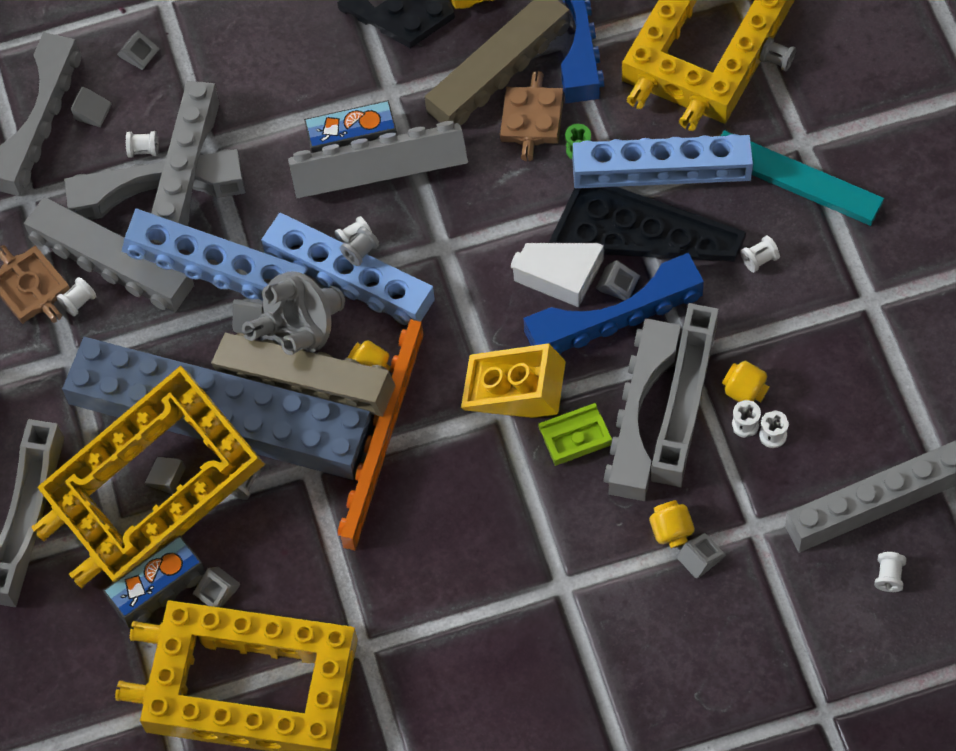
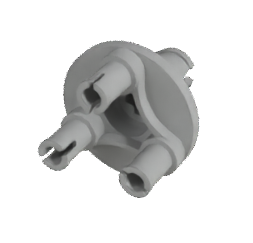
(296, 313)

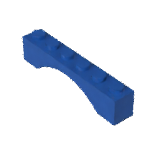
(579, 70)
(672, 285)

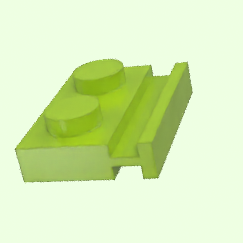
(575, 434)

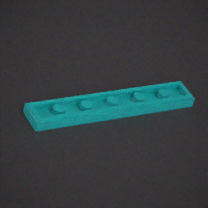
(814, 184)

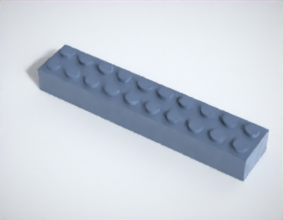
(269, 418)

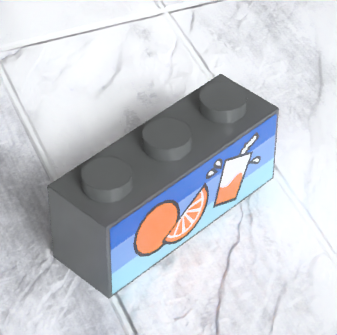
(349, 125)
(155, 582)

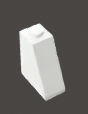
(558, 268)

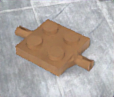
(532, 115)
(30, 284)

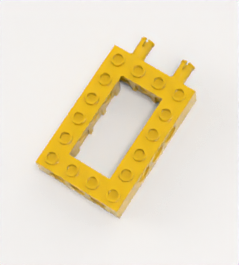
(699, 90)
(120, 443)
(234, 724)

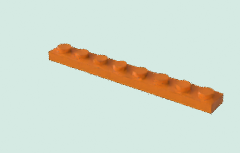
(377, 445)

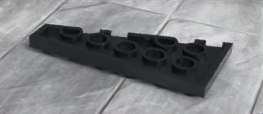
(643, 227)

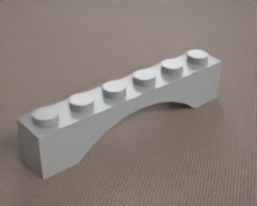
(56, 61)
(192, 126)
(98, 193)
(685, 395)
(37, 461)
(631, 464)

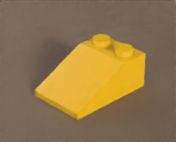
(515, 382)

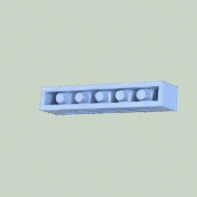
(676, 168)
(288, 232)
(202, 247)

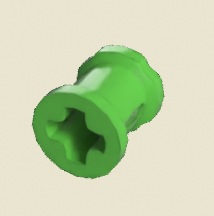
(574, 134)

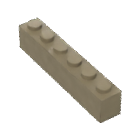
(497, 61)
(306, 372)

